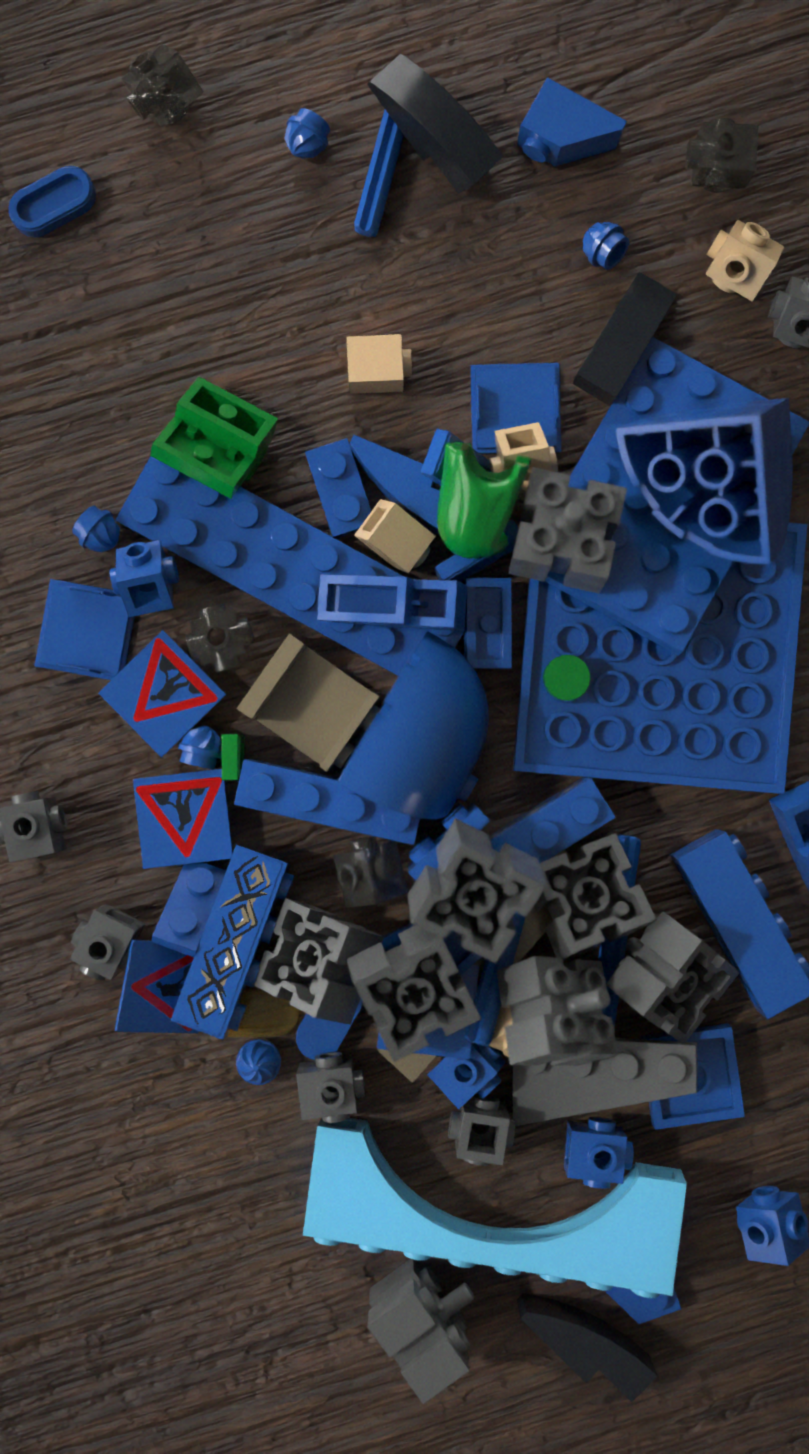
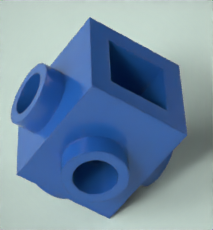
(144, 578)
(464, 1077)
(589, 1138)
(773, 1226)

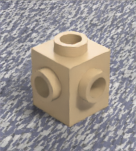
(743, 259)
(525, 441)

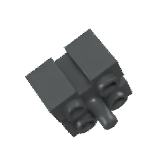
(567, 530)
(475, 890)
(591, 898)
(312, 961)
(671, 977)
(412, 990)
(556, 1012)
(420, 1328)

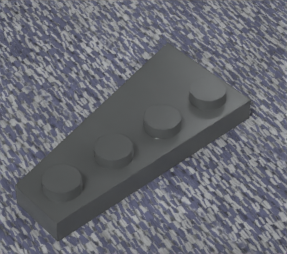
(636, 1075)

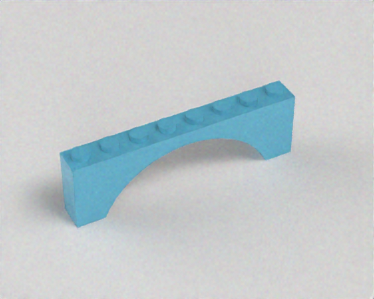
(617, 1242)

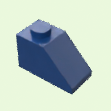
(567, 127)

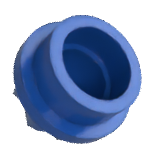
(306, 134)
(605, 244)
(96, 530)
(201, 747)
(258, 1061)

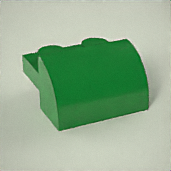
(215, 438)

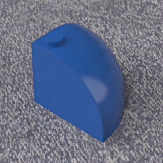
(717, 475)
(424, 737)

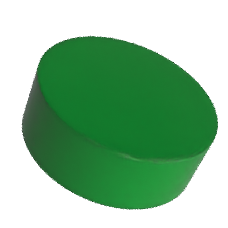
(566, 677)

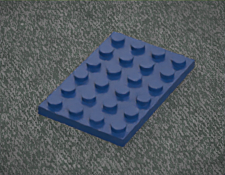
(655, 577)

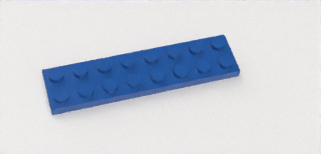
(264, 556)

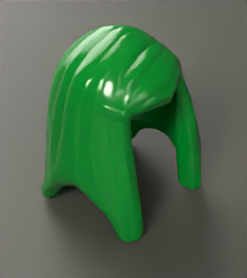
(476, 502)

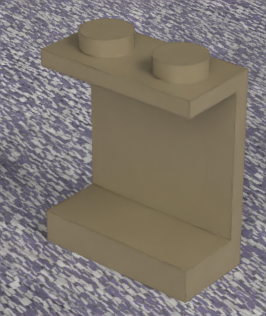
(310, 703)

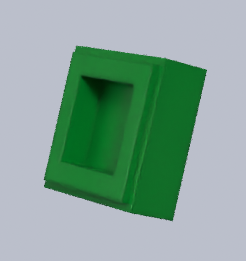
(232, 755)

